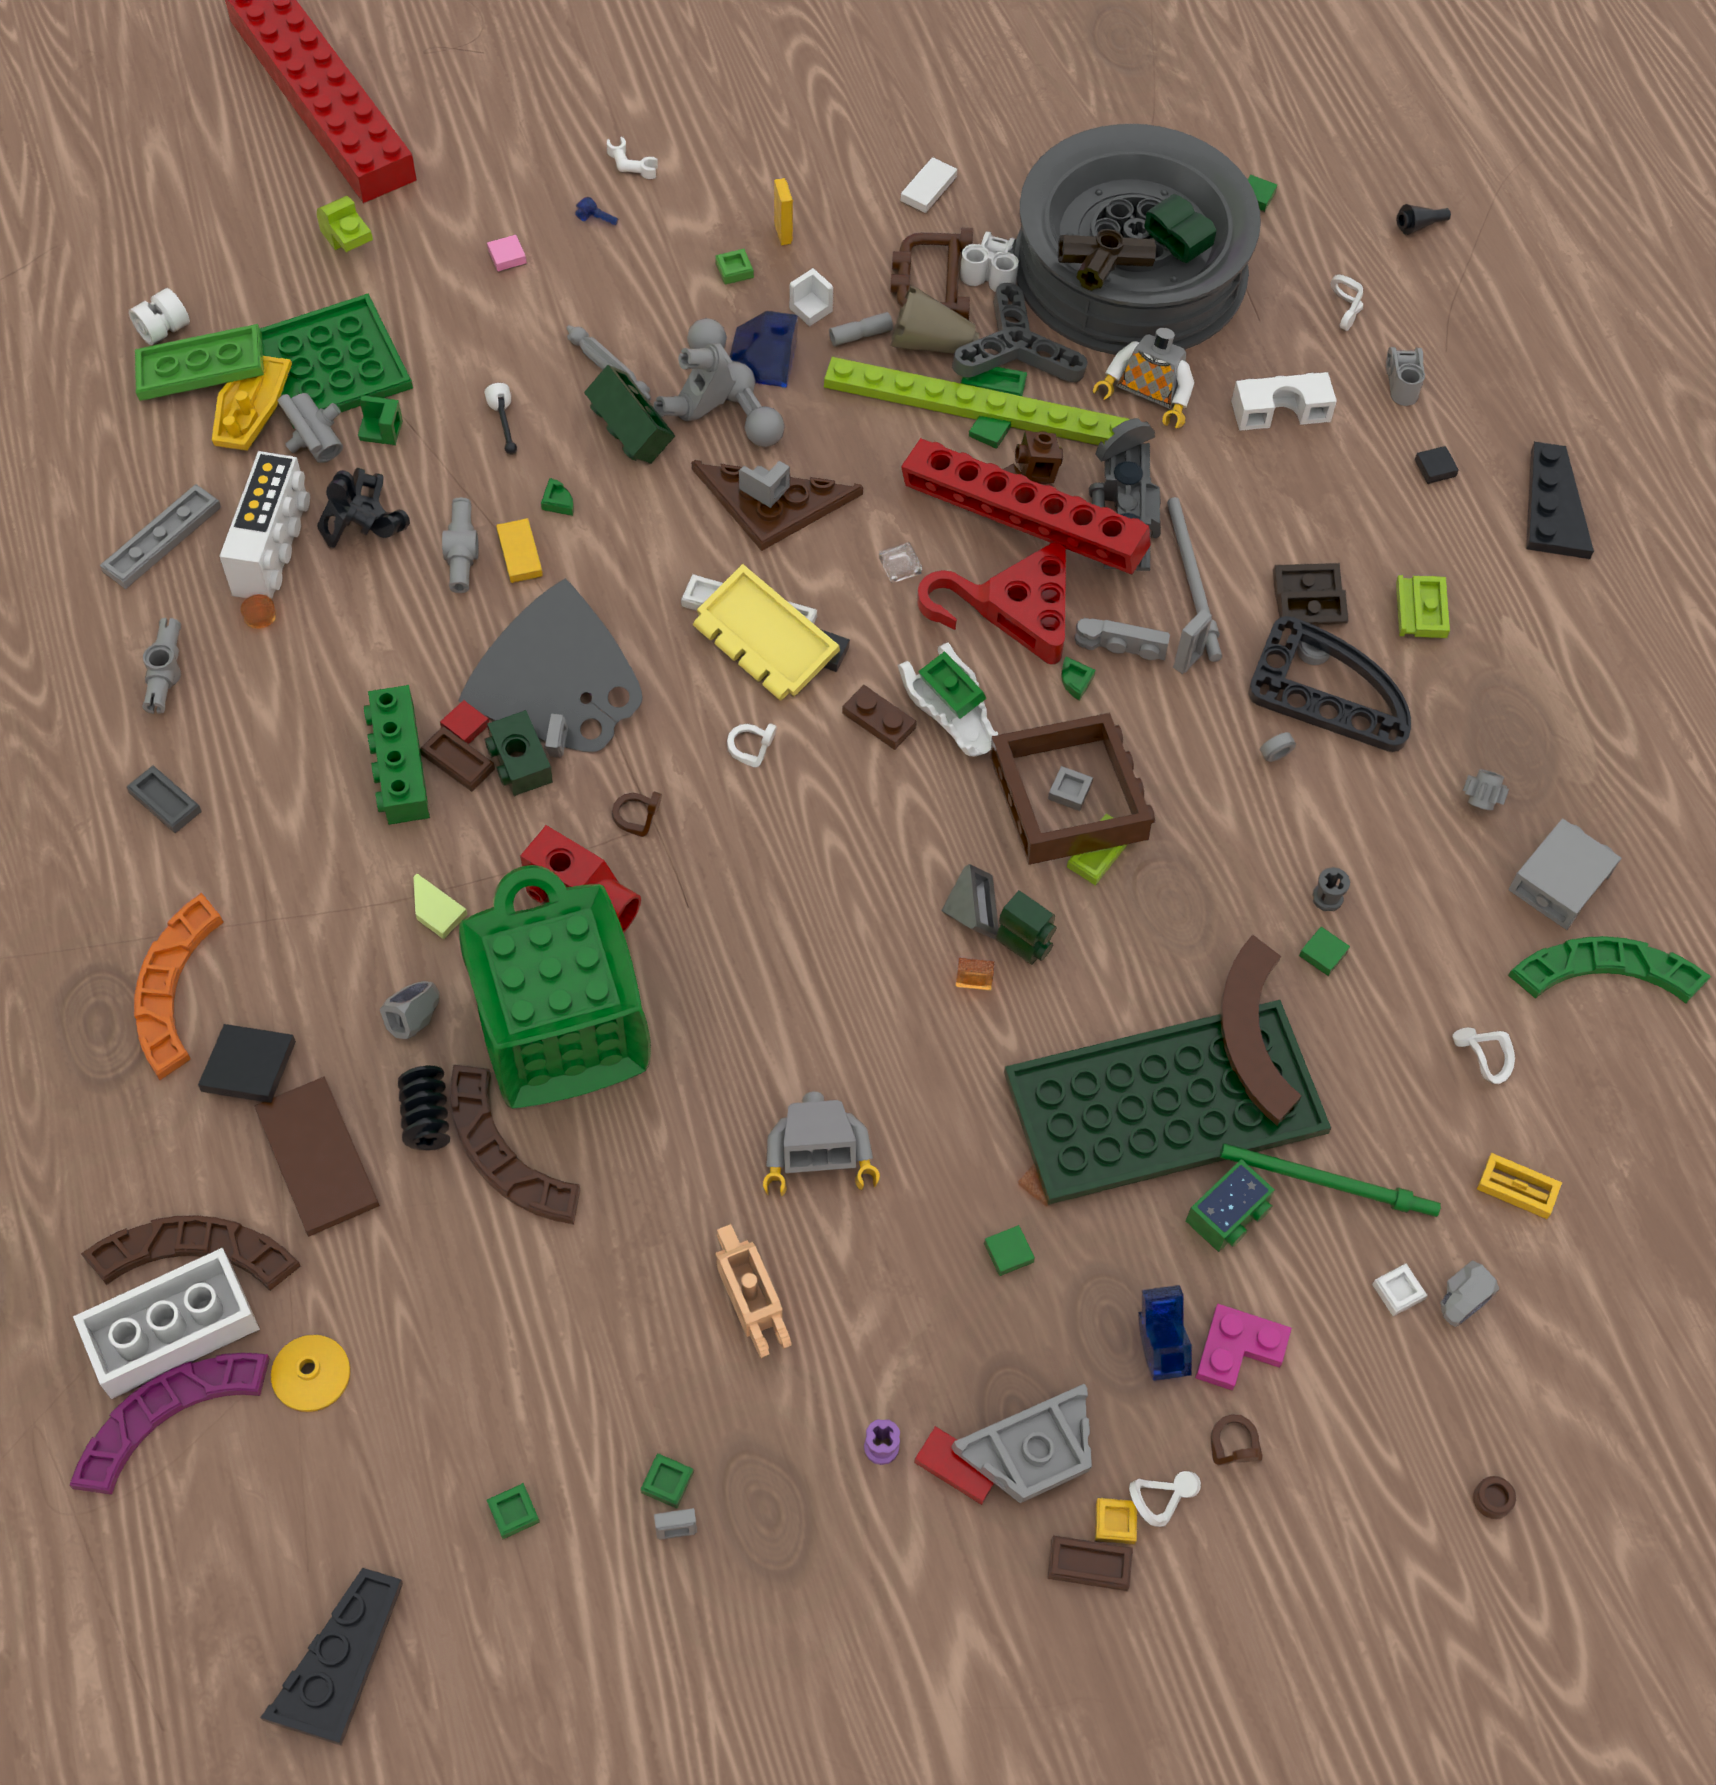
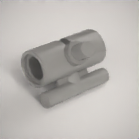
(311, 426)

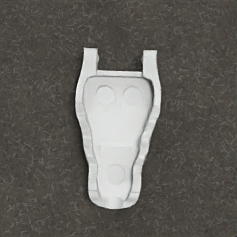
(970, 732)

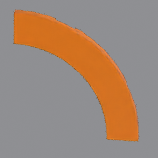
(159, 980)

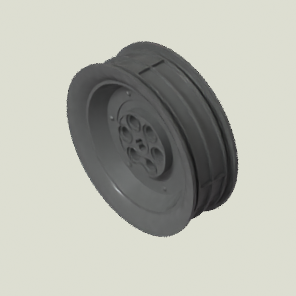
(1110, 182)

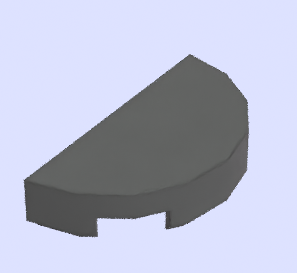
(1126, 436)

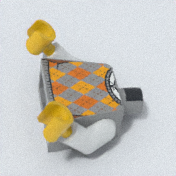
(1153, 371)

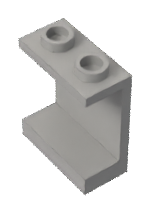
(1564, 873)

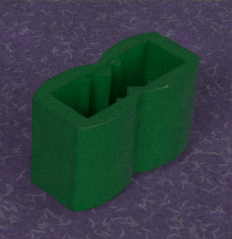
(1180, 228)
(1026, 928)

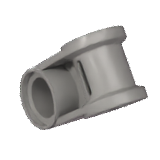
(1405, 375)

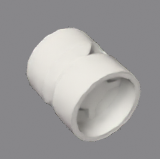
(159, 316)

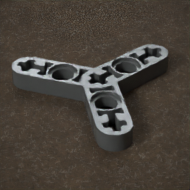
(1009, 350)

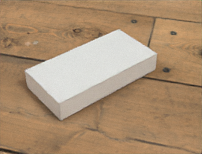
(928, 185)

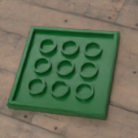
(338, 354)

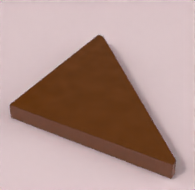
(795, 509)

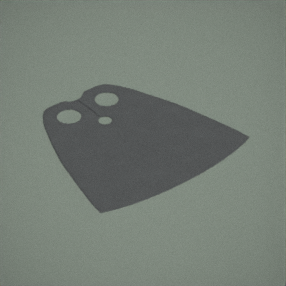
(548, 662)

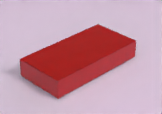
(940, 1460)

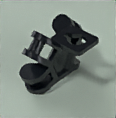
(349, 505)

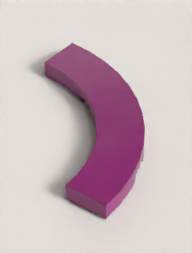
(155, 1403)

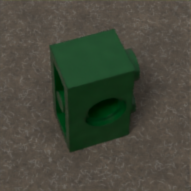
(512, 735)

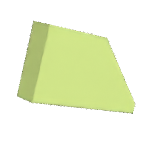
(436, 908)

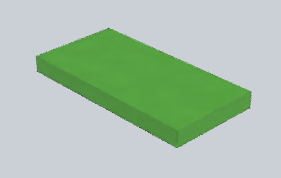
(199, 362)

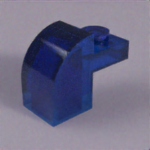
(1164, 1334)

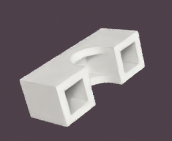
(1306, 394)

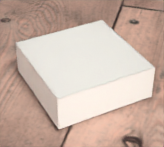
(1399, 1289)

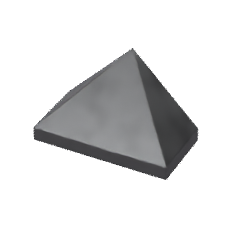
(974, 901)

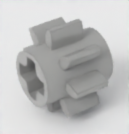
(1486, 789)

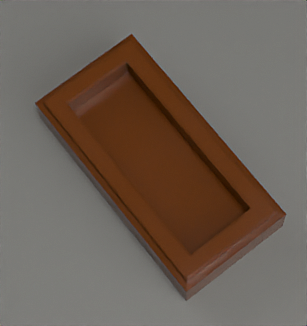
(457, 759)
(1090, 1563)

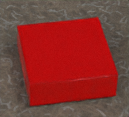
(465, 722)

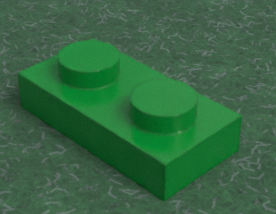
(952, 685)

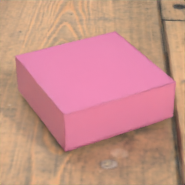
(506, 253)

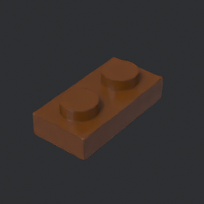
(879, 717)

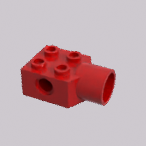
(575, 868)

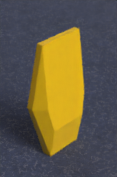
(248, 404)

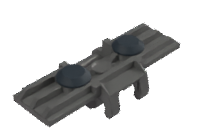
(1130, 488)

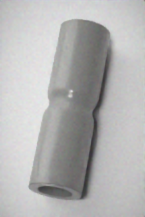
(864, 328)

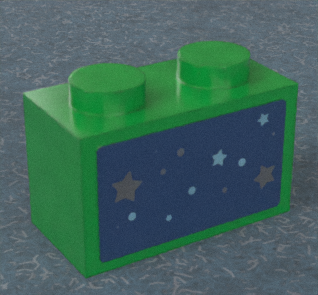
(1230, 1206)

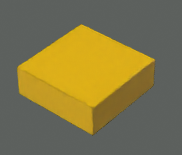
(1116, 1521)

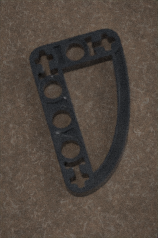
(1315, 698)

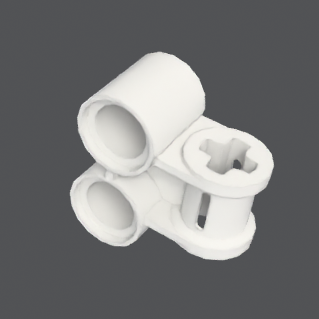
(989, 262)

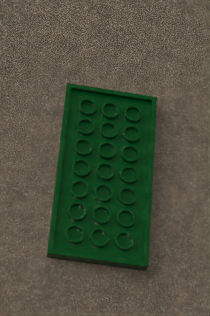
(1153, 1105)

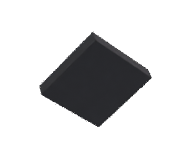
(247, 1063)

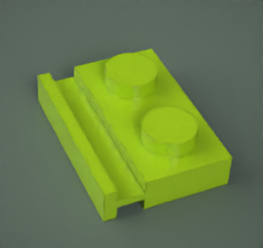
(1423, 606)

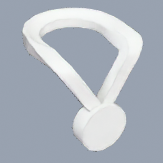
(1356, 306)
(748, 759)
(1468, 1036)
(1185, 1485)

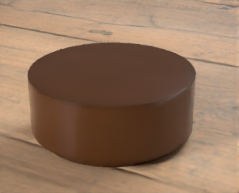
(1494, 1497)

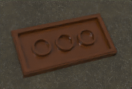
(316, 1156)

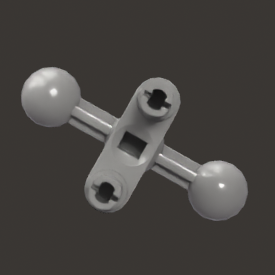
(719, 379)

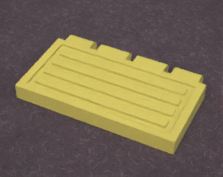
(767, 632)

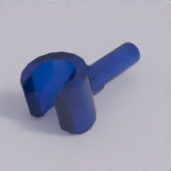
(588, 207)

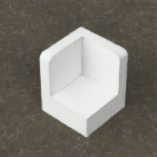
(811, 297)

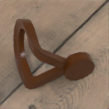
(636, 829)
(1242, 1455)

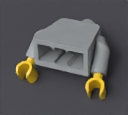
(818, 1138)

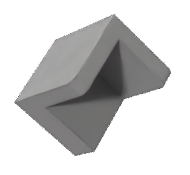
(764, 484)

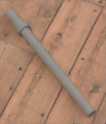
(1193, 575)

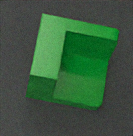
(380, 420)

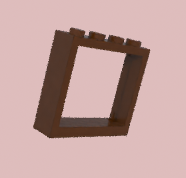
(1082, 838)

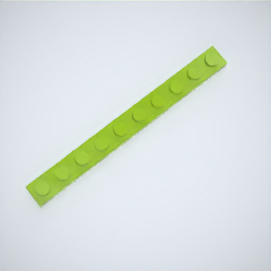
(969, 401)

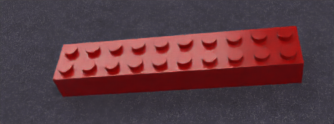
(325, 95)

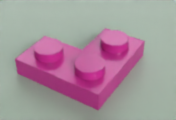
(1235, 1336)

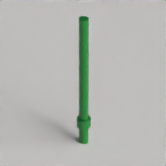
(1399, 1199)

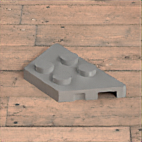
(1033, 1447)

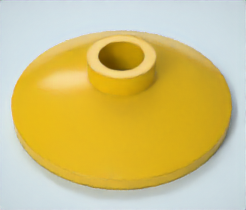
(318, 1388)

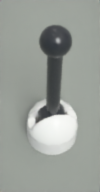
(499, 398)

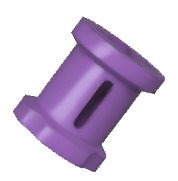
(882, 1429)

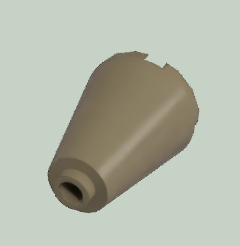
(930, 325)

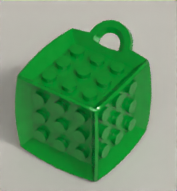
(554, 991)

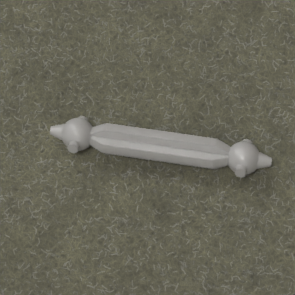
(600, 355)

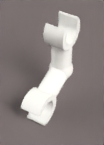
(646, 166)

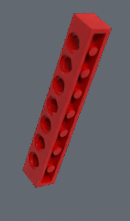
(1027, 505)

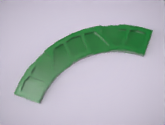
(1609, 956)

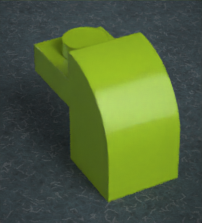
(343, 225)

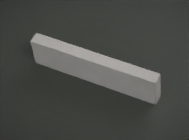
(160, 536)

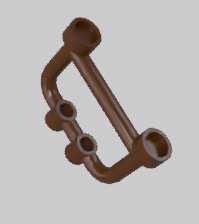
(902, 262)

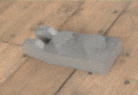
(1122, 638)

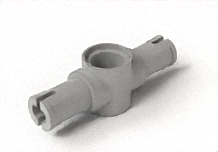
(460, 545)
(161, 665)

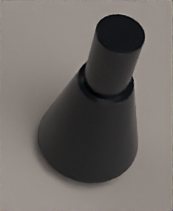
(1414, 218)

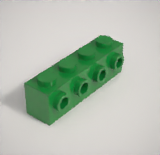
(398, 755)

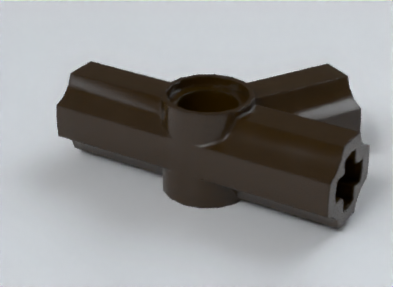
(1103, 253)

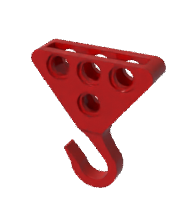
(1029, 582)

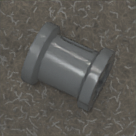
(1334, 893)

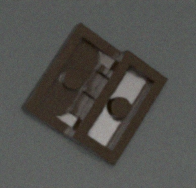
(1311, 593)

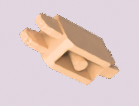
(750, 1290)

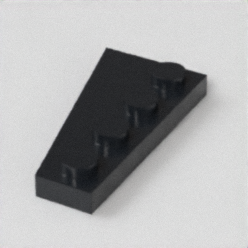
(1554, 505)
(331, 1676)

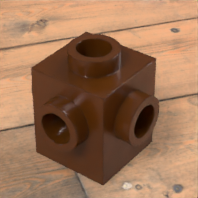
(1039, 456)

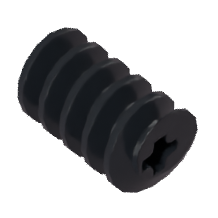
(422, 1108)

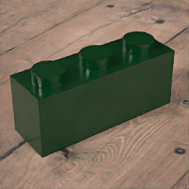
(628, 415)

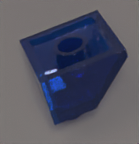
(767, 346)

